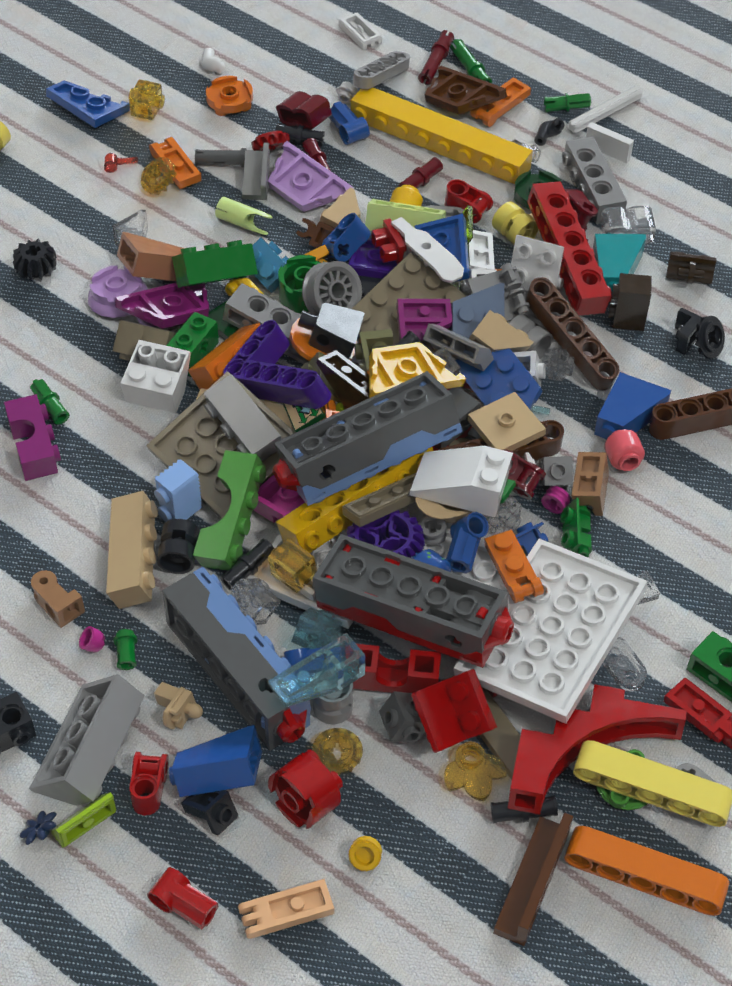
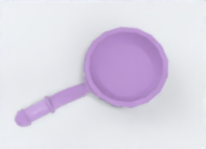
(110, 284)

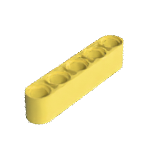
(653, 783)

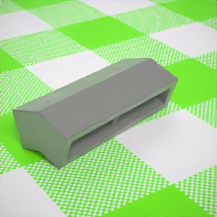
(482, 354)

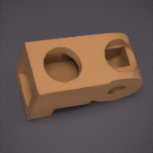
(56, 602)

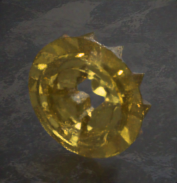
(153, 171)
(348, 743)

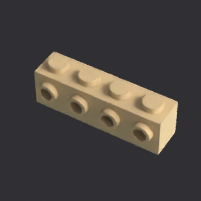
(131, 550)

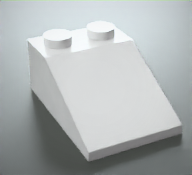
(464, 478)

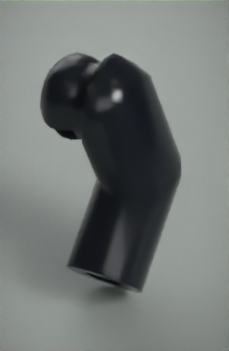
(548, 129)

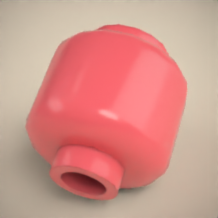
(624, 450)

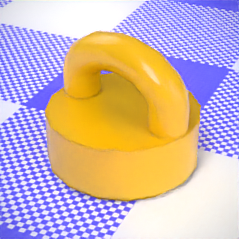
(365, 853)

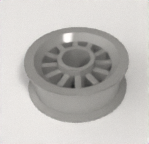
(327, 276)

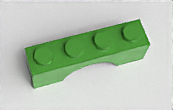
(222, 542)

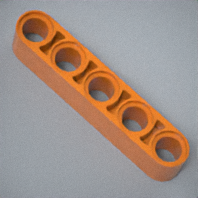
(647, 870)

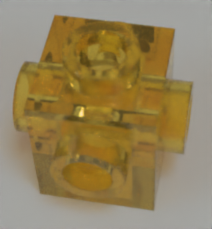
(146, 99)

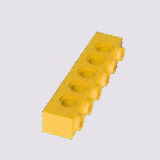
(322, 521)

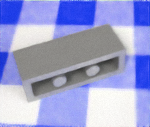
(241, 418)

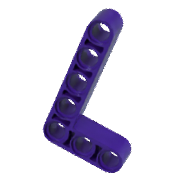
(257, 371)

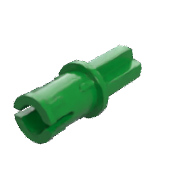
(567, 102)
(51, 400)

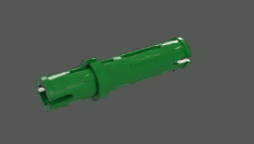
(472, 66)

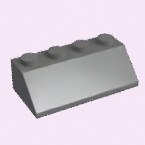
(88, 741)

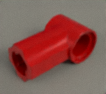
(176, 894)

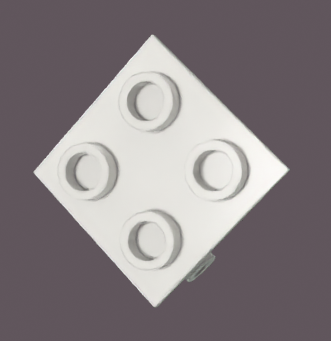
(537, 259)

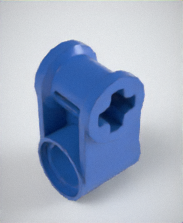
(347, 237)

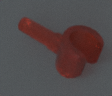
(113, 161)

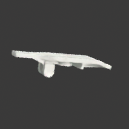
(430, 251)

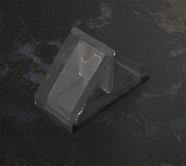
(134, 224)

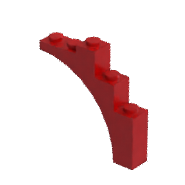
(611, 719)

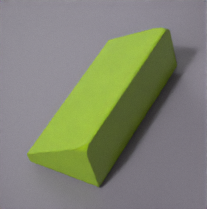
(84, 819)

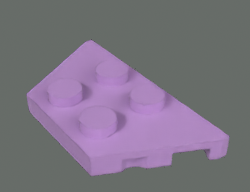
(304, 180)

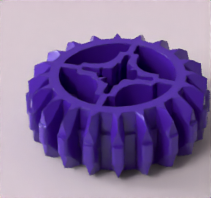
(392, 532)

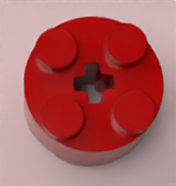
(306, 789)

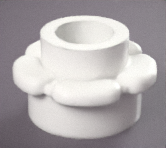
(346, 92)

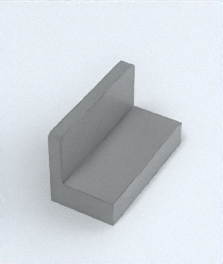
(256, 174)

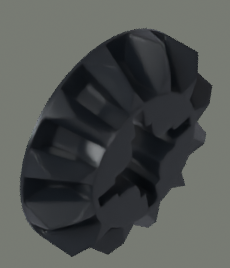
(710, 329)

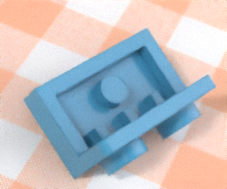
(268, 263)

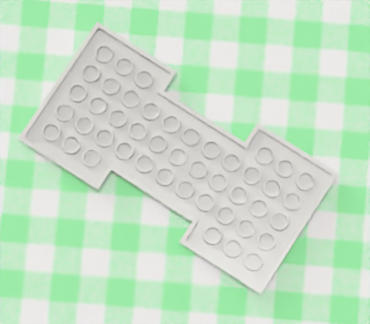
(555, 636)

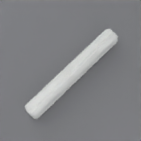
(605, 109)

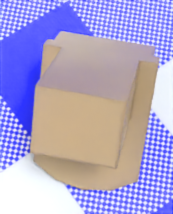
(179, 705)

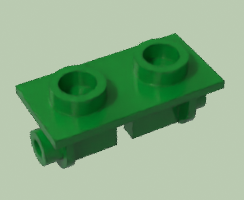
(576, 522)

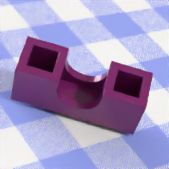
(37, 453)

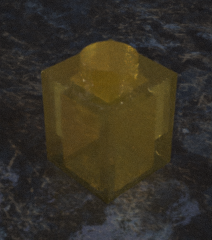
(292, 565)

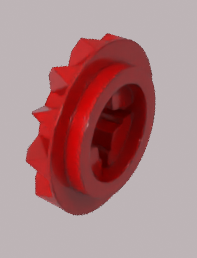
(275, 139)

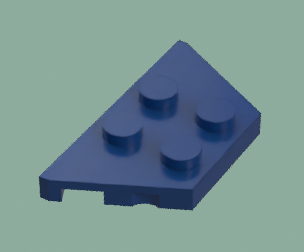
(501, 378)

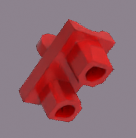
(390, 242)

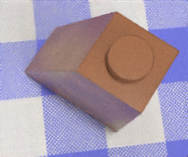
(147, 257)

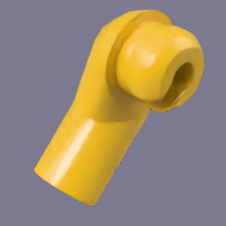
(233, 284)

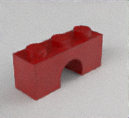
(404, 675)

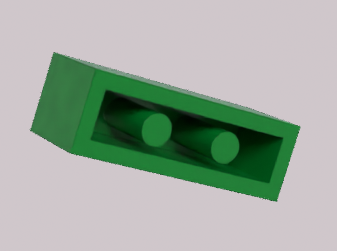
(214, 263)

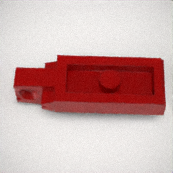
(702, 711)

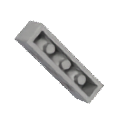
(592, 174)
(251, 307)

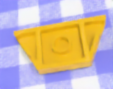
(402, 362)

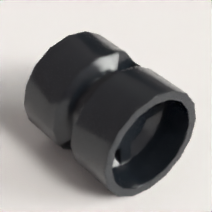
(177, 546)

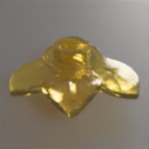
(474, 775)

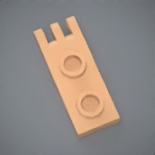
(286, 908)

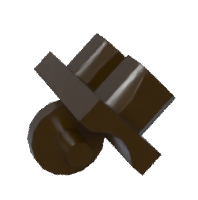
(691, 267)

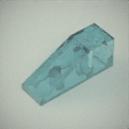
(321, 672)

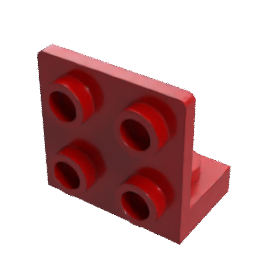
(453, 710)

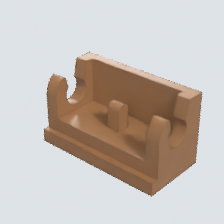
(591, 480)

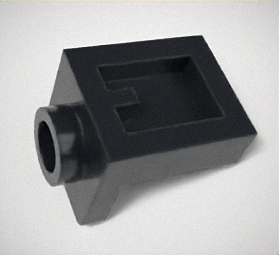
(686, 328)
(213, 807)

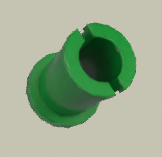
(125, 642)

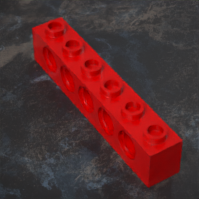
(579, 269)

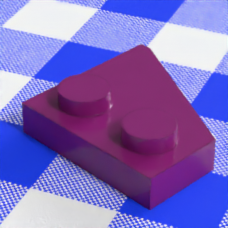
(418, 313)

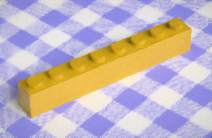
(442, 134)

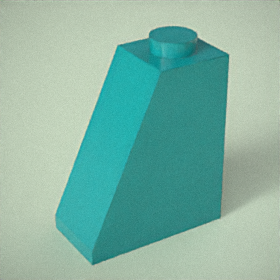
(618, 254)

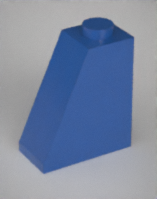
(629, 405)
(218, 764)

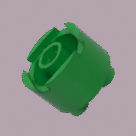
(291, 281)

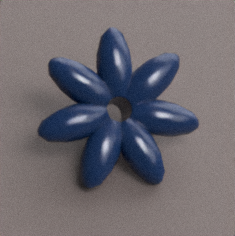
(38, 828)

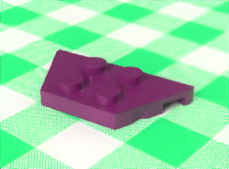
(165, 304)

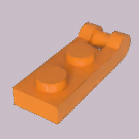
(515, 91)
(186, 171)
(513, 566)

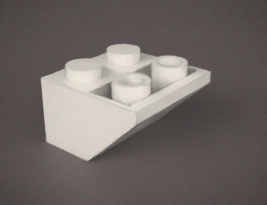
(156, 376)

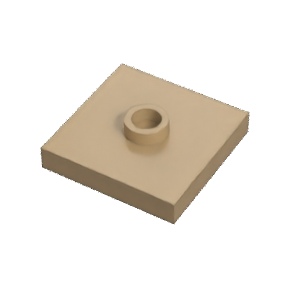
(506, 423)

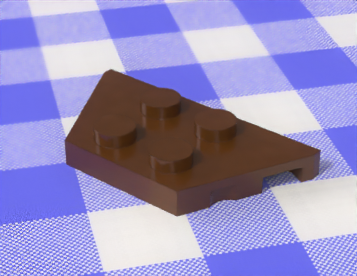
(461, 92)

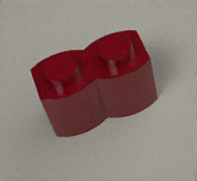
(304, 110)

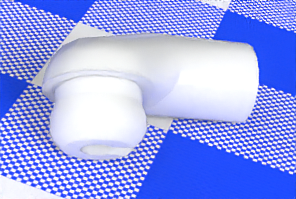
(212, 63)

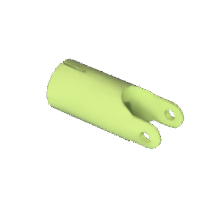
(239, 214)

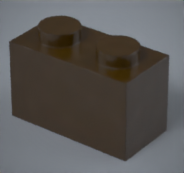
(631, 301)

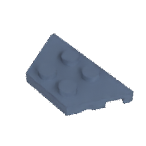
(471, 310)

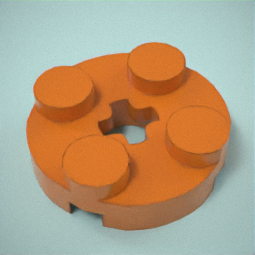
(238, 101)

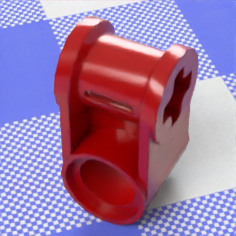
(462, 194)
(148, 776)

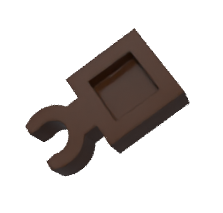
(316, 233)

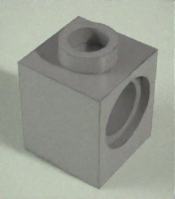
(557, 470)

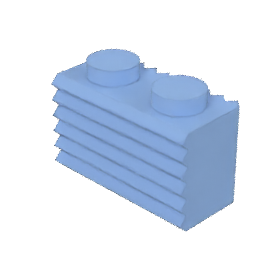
(178, 492)

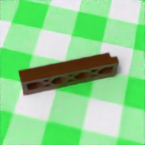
(532, 879)

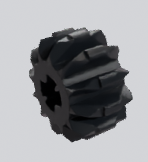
(34, 259)

